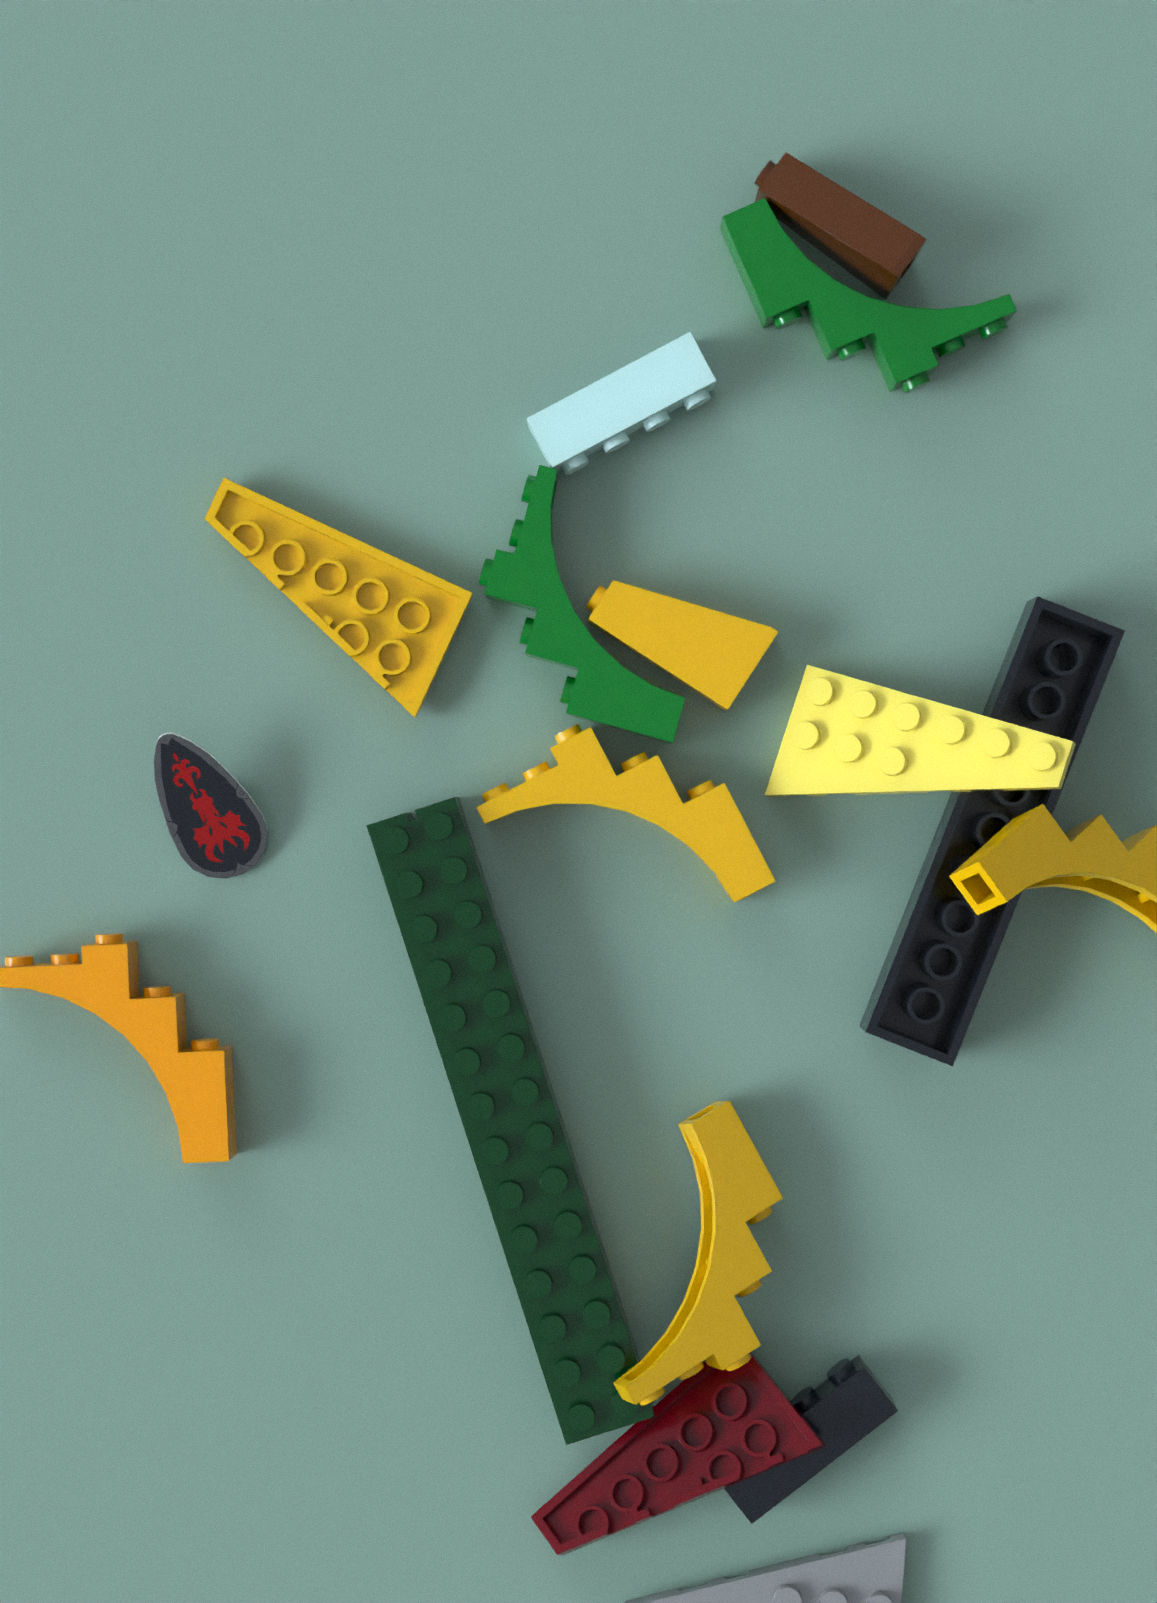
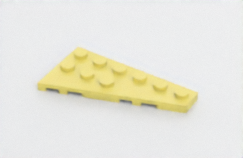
(885, 741)

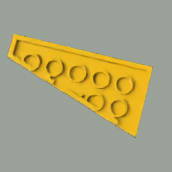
(367, 601)

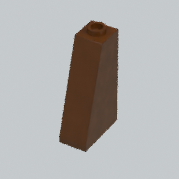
(839, 223)

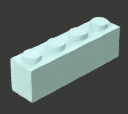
(623, 403)

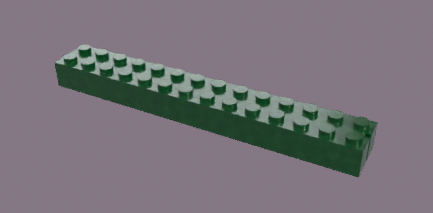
(510, 1116)

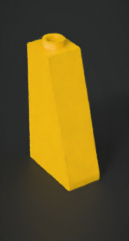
(687, 641)

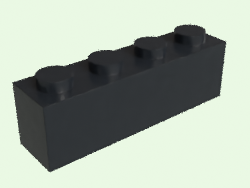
(840, 1413)

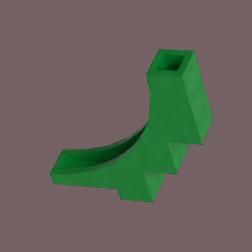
(901, 337)
(531, 580)

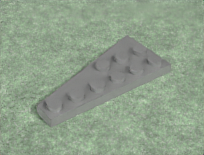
(849, 1576)

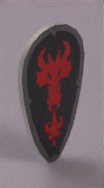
(207, 809)

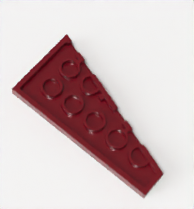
(702, 1440)

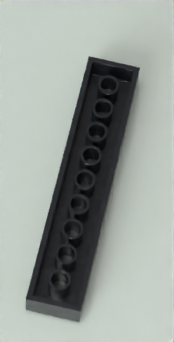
(941, 943)

